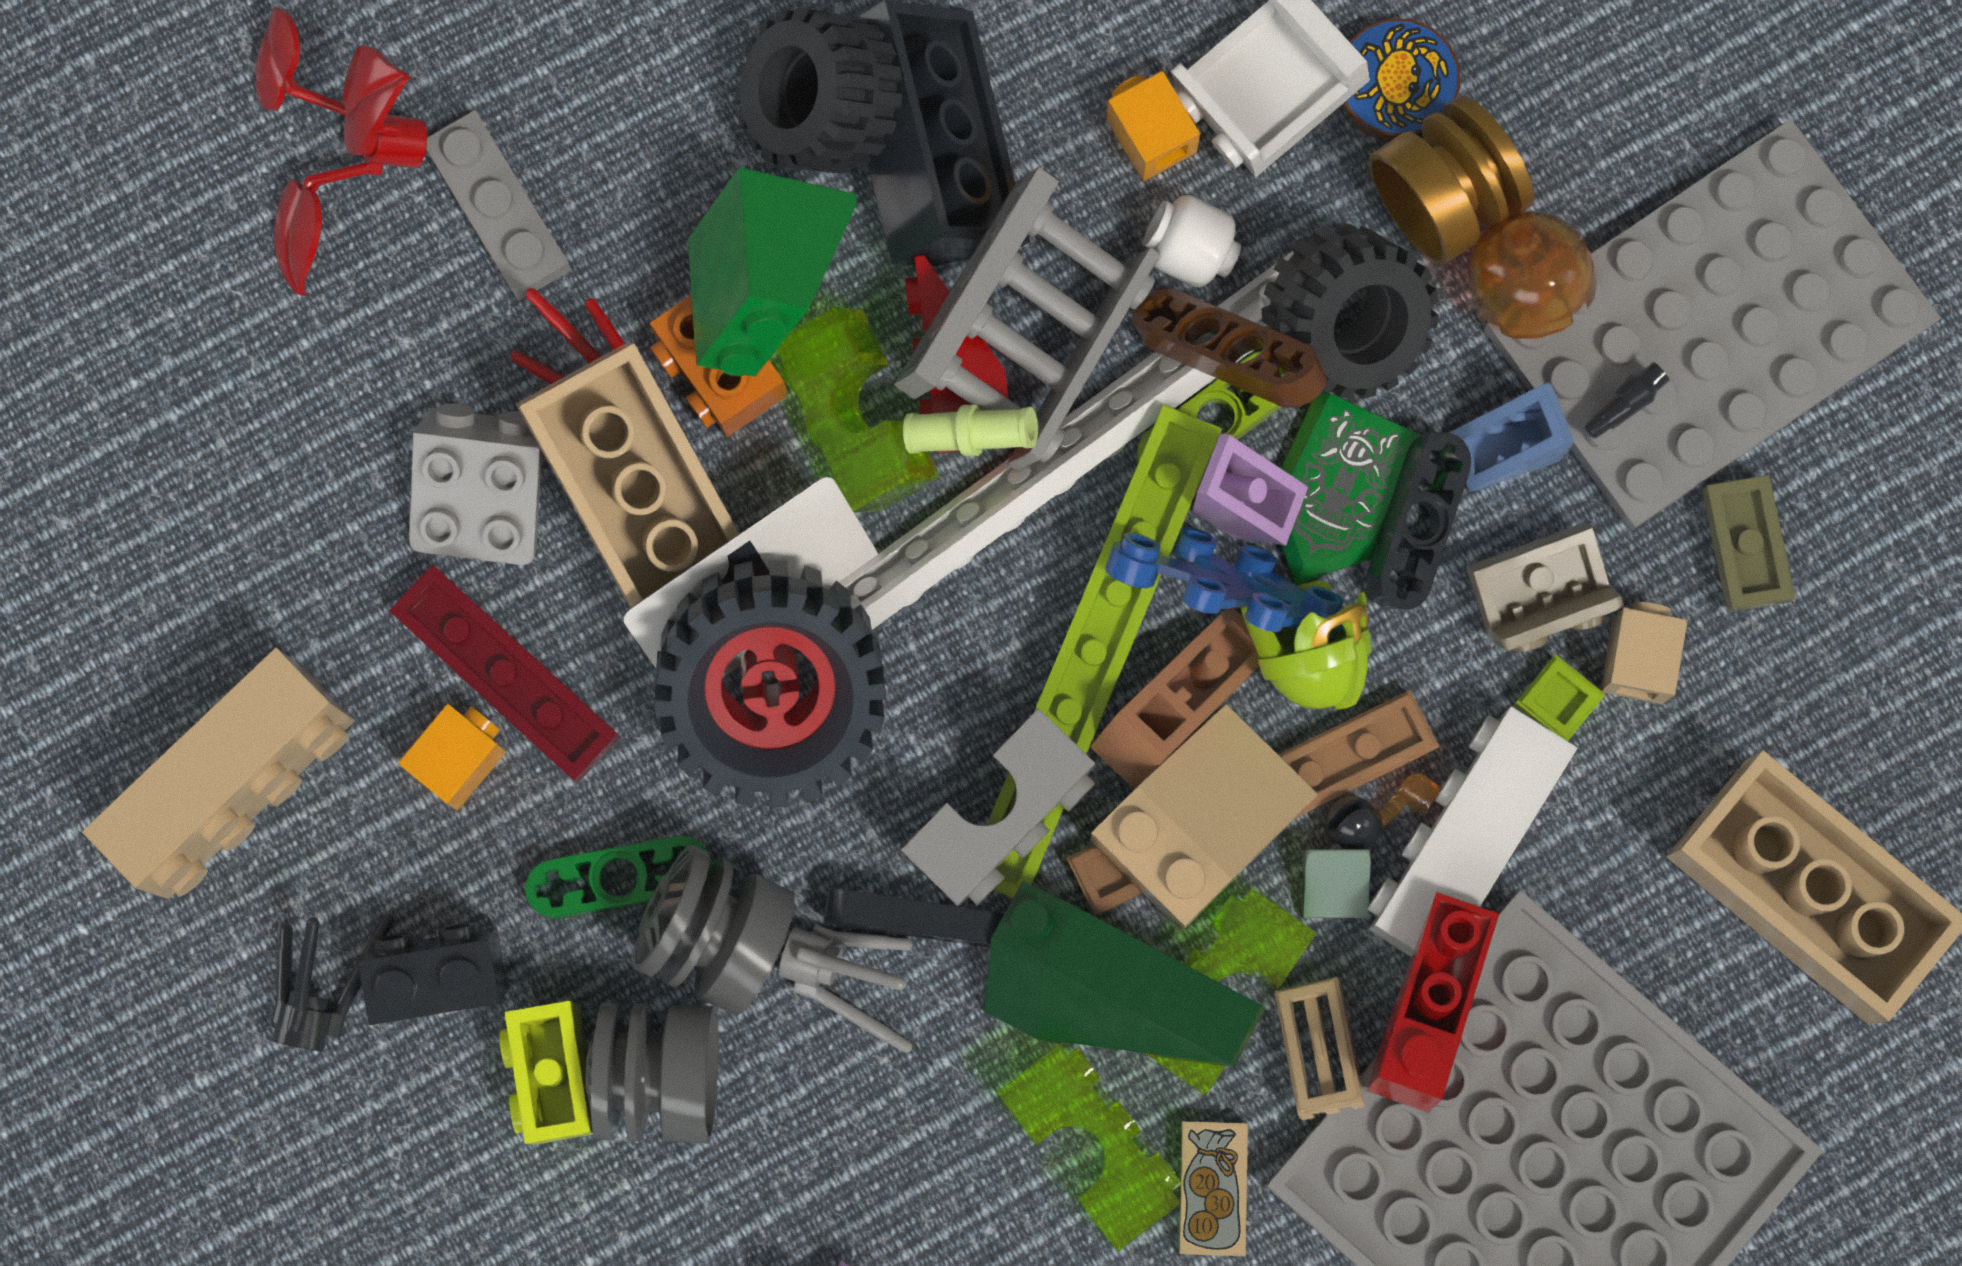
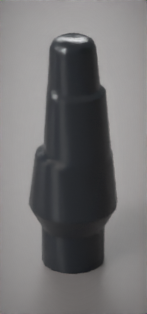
(1630, 398)

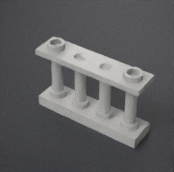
(999, 263)

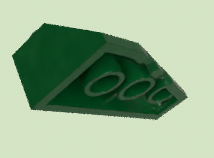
(1096, 986)

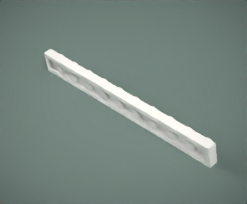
(1008, 496)

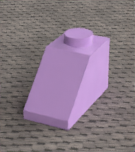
(1248, 494)

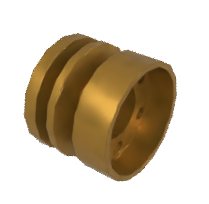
(1451, 179)

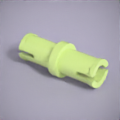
(970, 430)

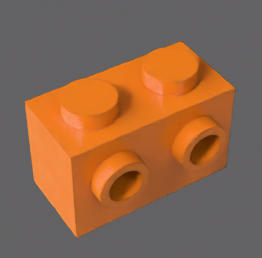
(716, 396)

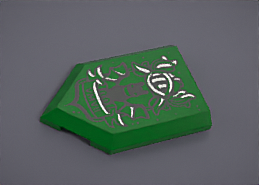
(1351, 474)

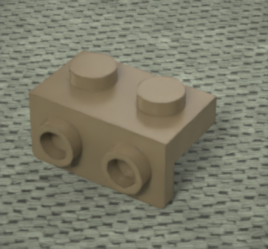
(1543, 589)

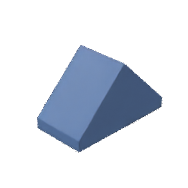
(1516, 438)

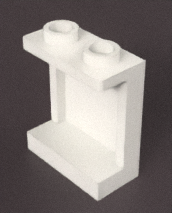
(1271, 82)

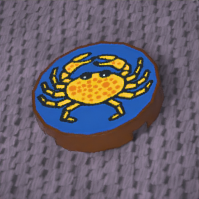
(1409, 77)

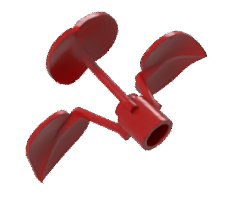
(369, 131)

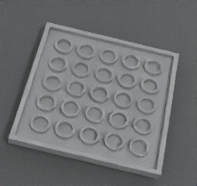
(1562, 1137)

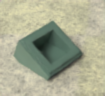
(1335, 883)

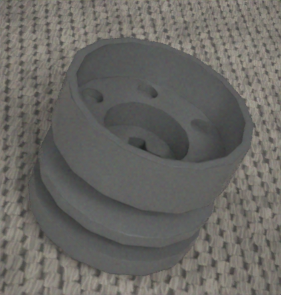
(725, 935)
(654, 1072)

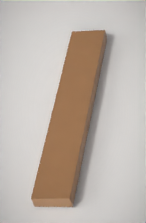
(1329, 763)

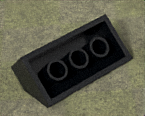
(948, 154)

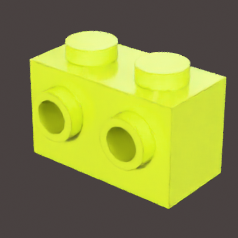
(549, 1071)

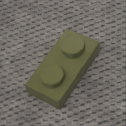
(1748, 544)

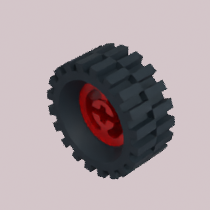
(772, 741)

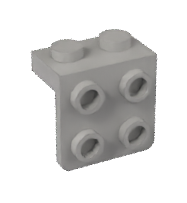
(475, 486)

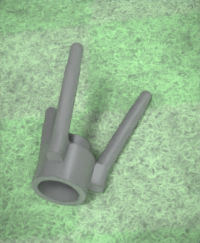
(813, 960)

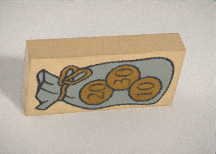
(1213, 1188)

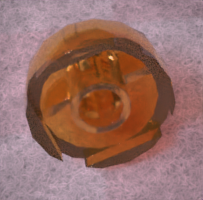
(1531, 275)

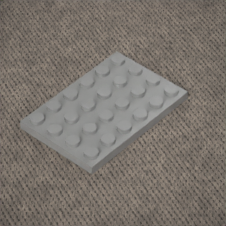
(1751, 300)

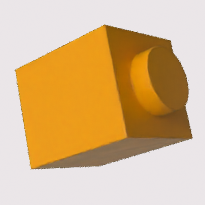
(1152, 124)
(454, 754)

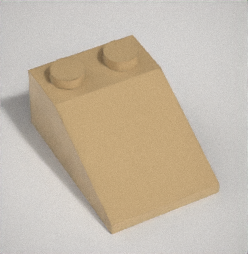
(1202, 817)

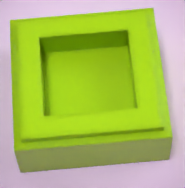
(1559, 698)

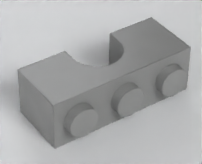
(964, 855)

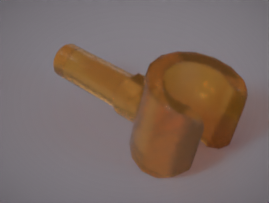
(1416, 792)

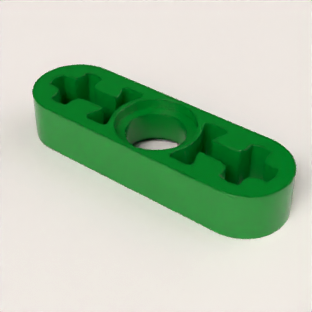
(569, 871)

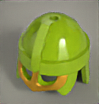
(1311, 668)

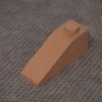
(1179, 699)

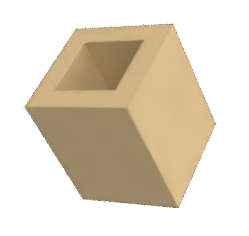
(1644, 653)

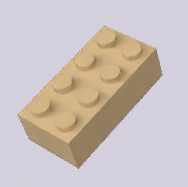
(628, 471)
(220, 777)
(1818, 889)

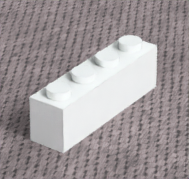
(1478, 827)

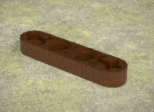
(1260, 376)

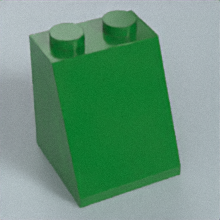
(760, 265)

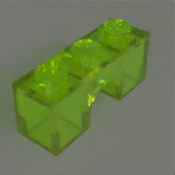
(827, 368)
(1253, 941)
(1131, 1188)

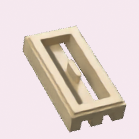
(1330, 1100)

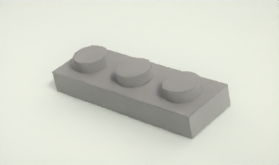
(496, 205)

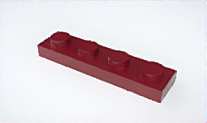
(505, 674)

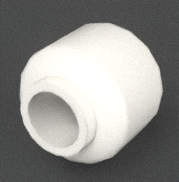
(1192, 240)

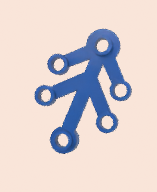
(1219, 585)

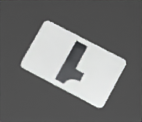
(806, 530)

